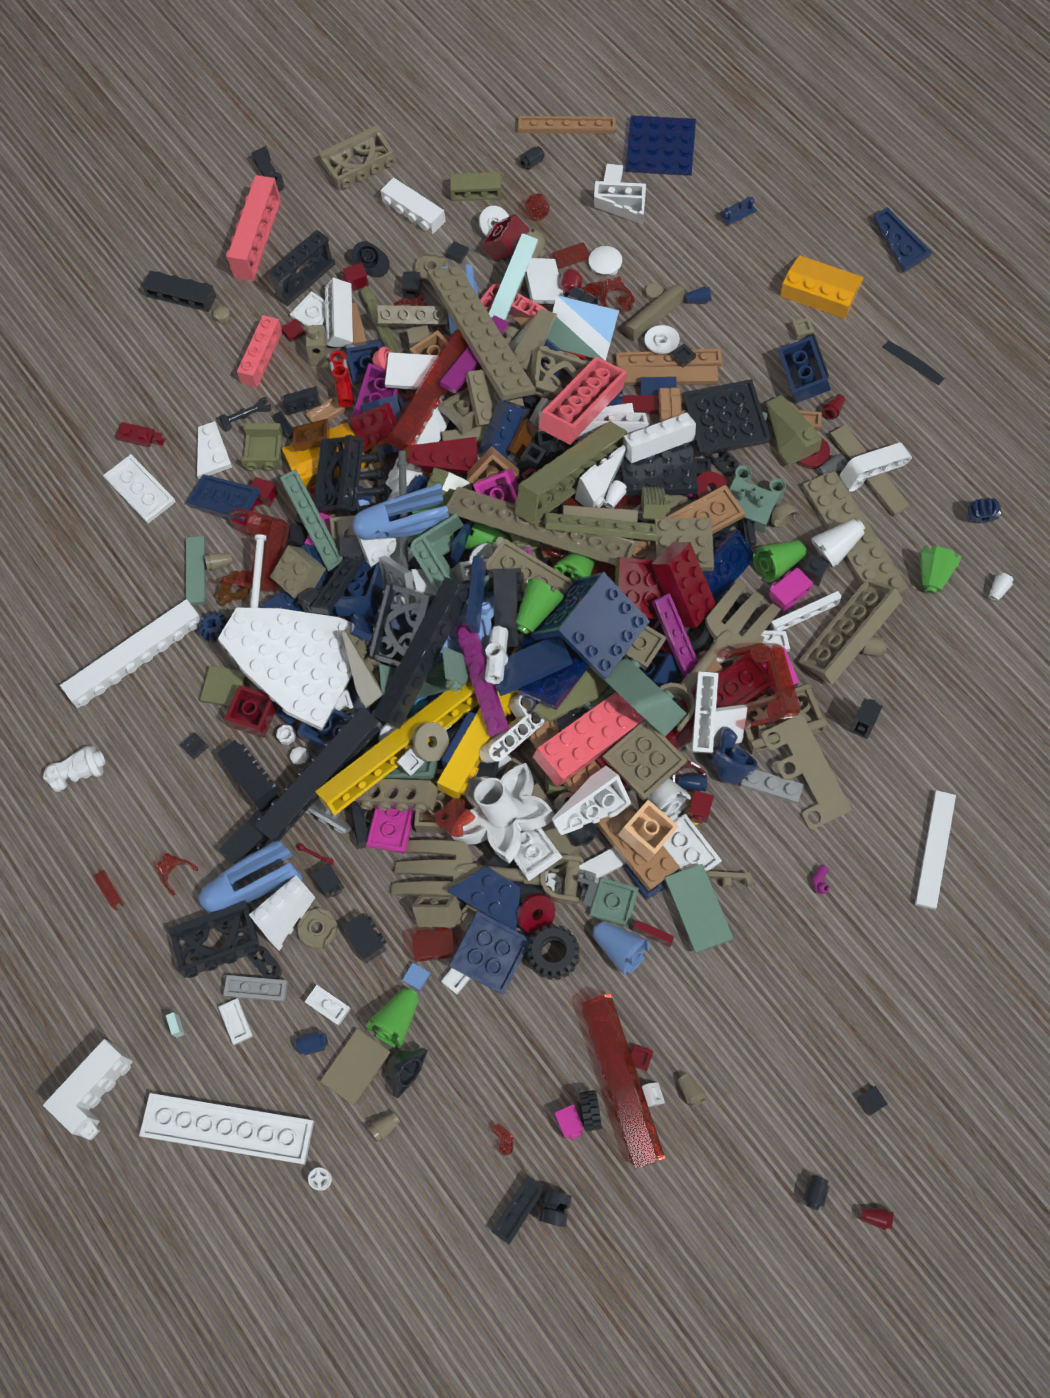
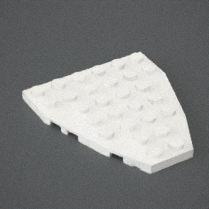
(292, 658)

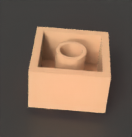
(648, 830)

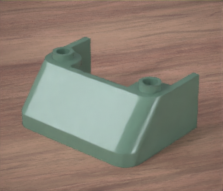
(430, 550)
(444, 676)
(645, 696)

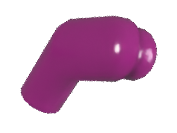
(818, 880)

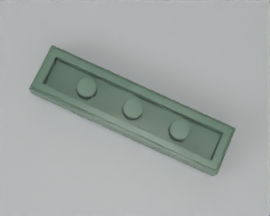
(196, 570)

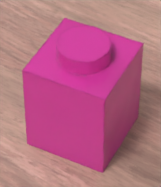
(569, 1122)

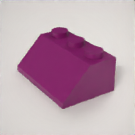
(373, 388)

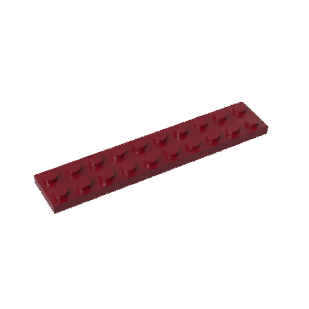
(735, 687)

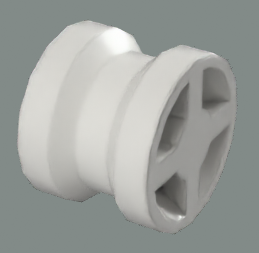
(551, 880)
(316, 1178)

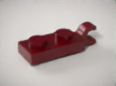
(139, 435)

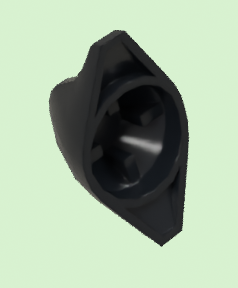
(404, 1069)

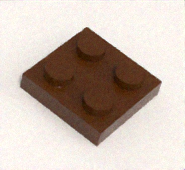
(310, 434)

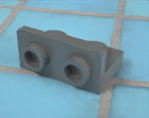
(590, 886)

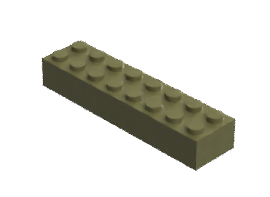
(560, 478)

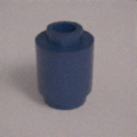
(311, 1042)

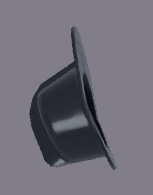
(373, 259)

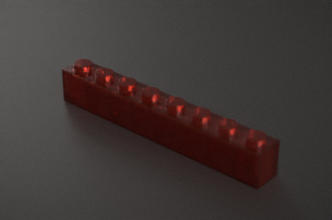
(427, 395)
(623, 1081)

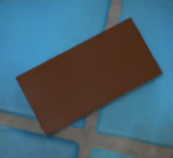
(522, 437)

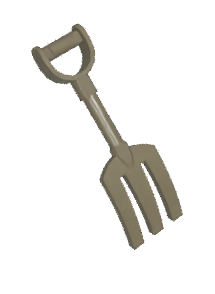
(724, 637)
(464, 866)

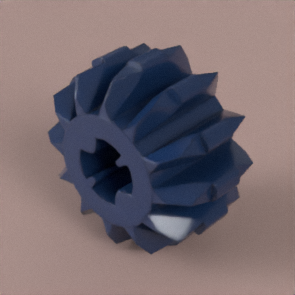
(984, 510)
(206, 626)

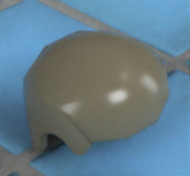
(783, 514)

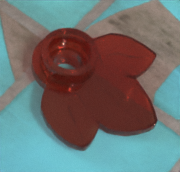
(457, 817)

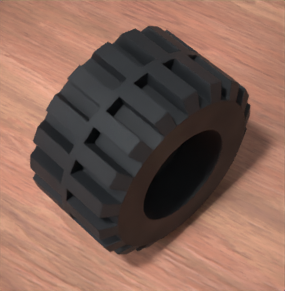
(549, 935)

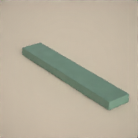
(312, 520)

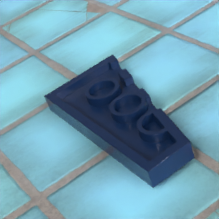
(901, 240)

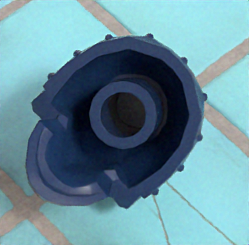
(730, 761)

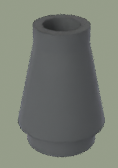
(834, 464)

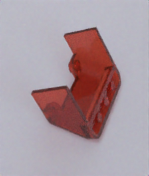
(276, 535)
(786, 703)

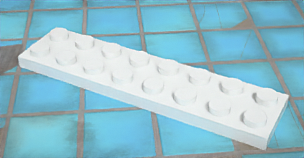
(227, 1128)

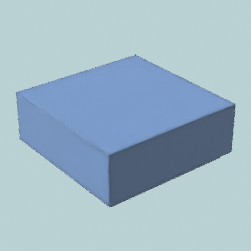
(416, 977)

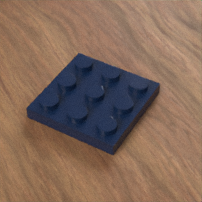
(489, 952)

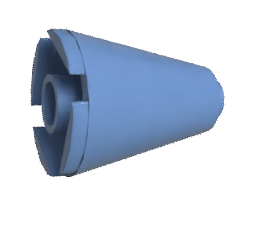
(621, 946)

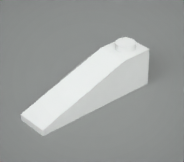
(597, 798)

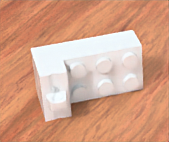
(85, 1087)

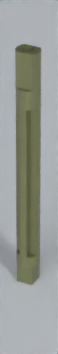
(384, 331)

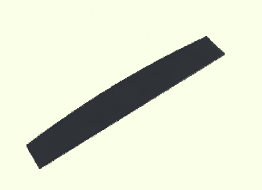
(913, 361)

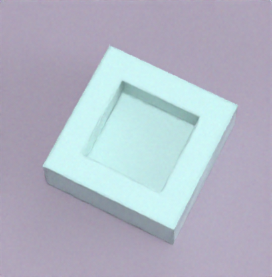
(175, 1025)

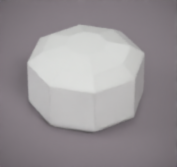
(286, 734)
(299, 756)

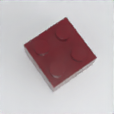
(504, 237)
(251, 711)

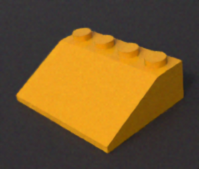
(821, 286)
(307, 461)

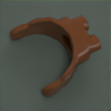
(225, 595)

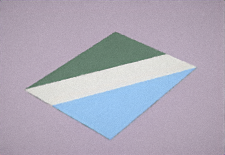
(582, 327)

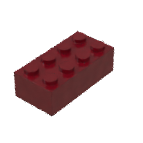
(684, 580)

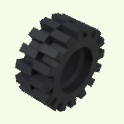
(590, 1110)

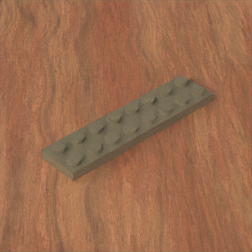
(868, 555)

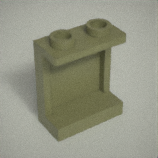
(262, 446)

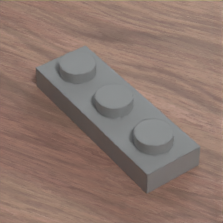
(773, 786)
(255, 988)

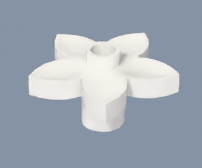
(504, 810)

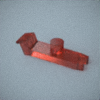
(108, 889)

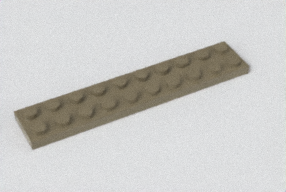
(481, 333)
(502, 515)
(511, 556)

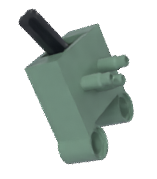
(755, 502)

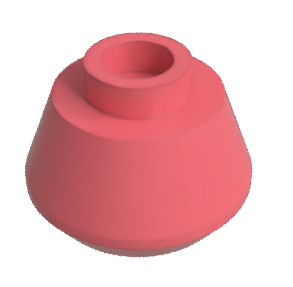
(380, 357)

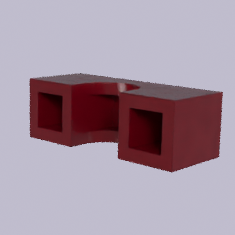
(266, 497)

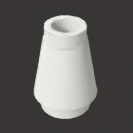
(615, 493)
(1000, 586)

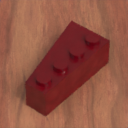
(451, 456)

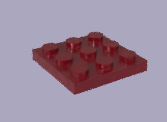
(638, 583)

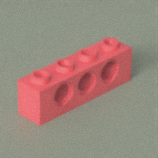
(259, 351)

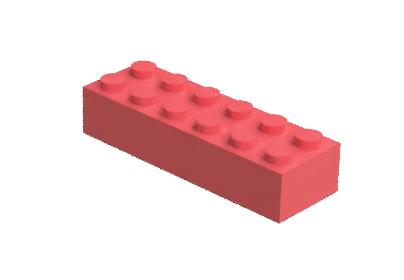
(253, 228)
(582, 400)
(587, 738)

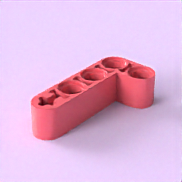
(518, 307)

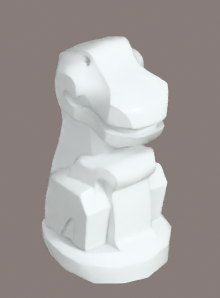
(79, 765)

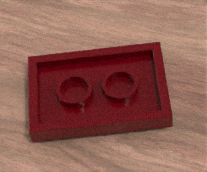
(374, 425)

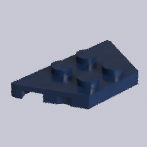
(490, 894)

